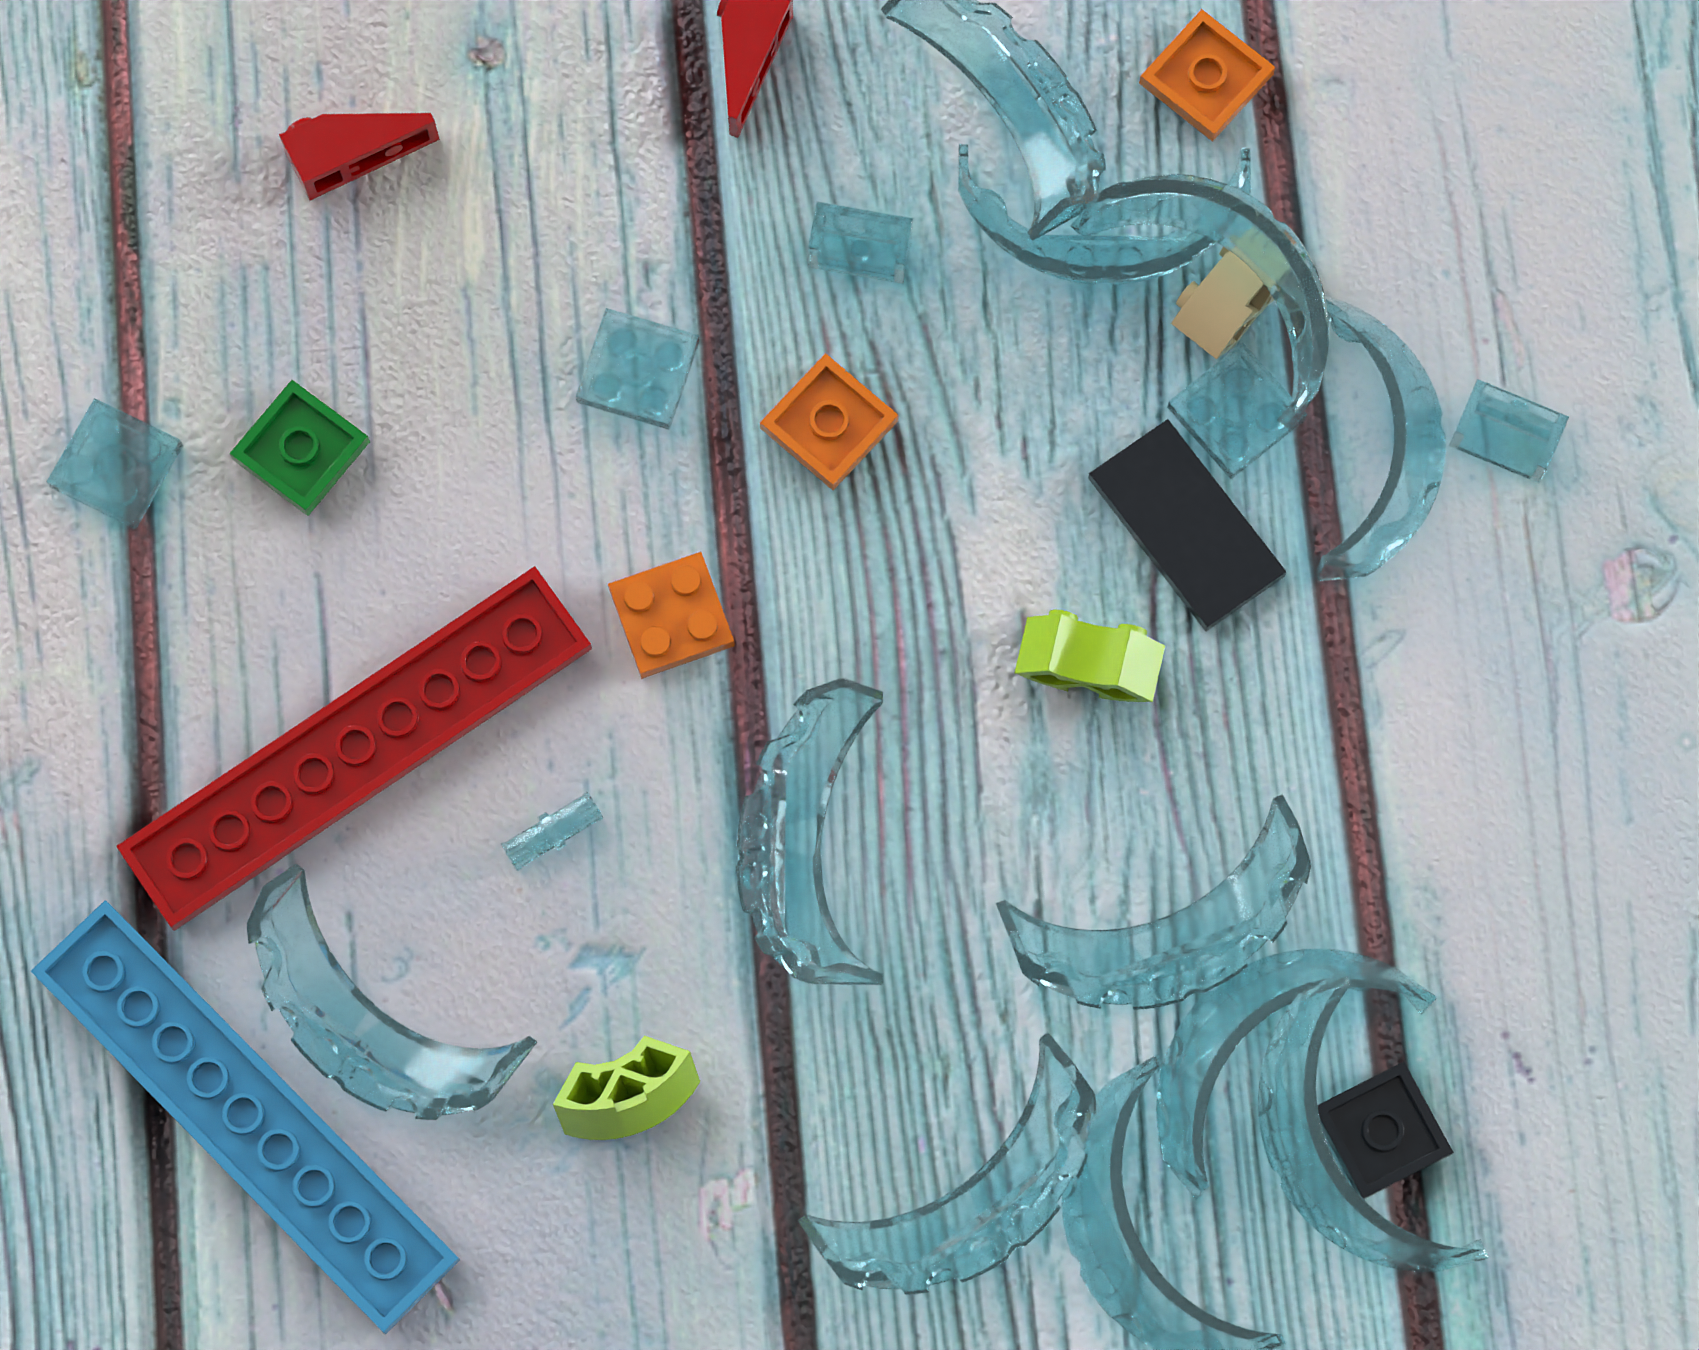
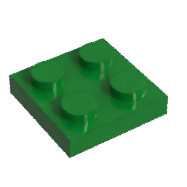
(299, 447)

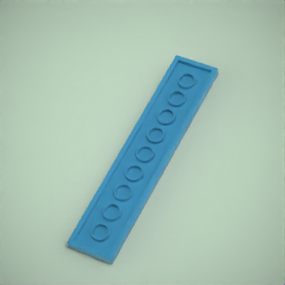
(246, 1117)

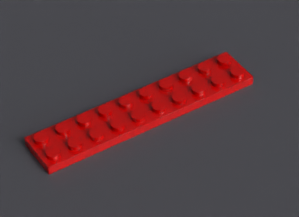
(353, 748)

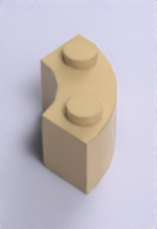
(1222, 305)

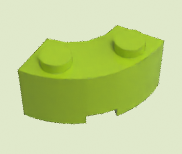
(1073, 653)
(626, 1093)

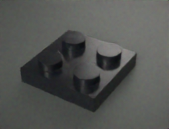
(1382, 1131)

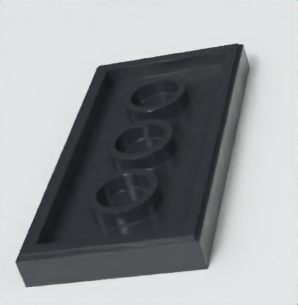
(1187, 525)

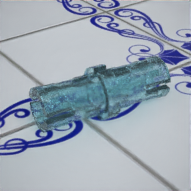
(552, 831)

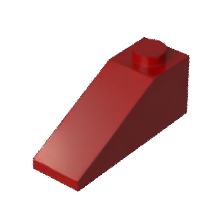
(750, 43)
(347, 146)

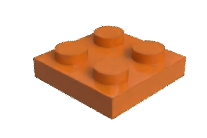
(1207, 75)
(829, 421)
(671, 615)

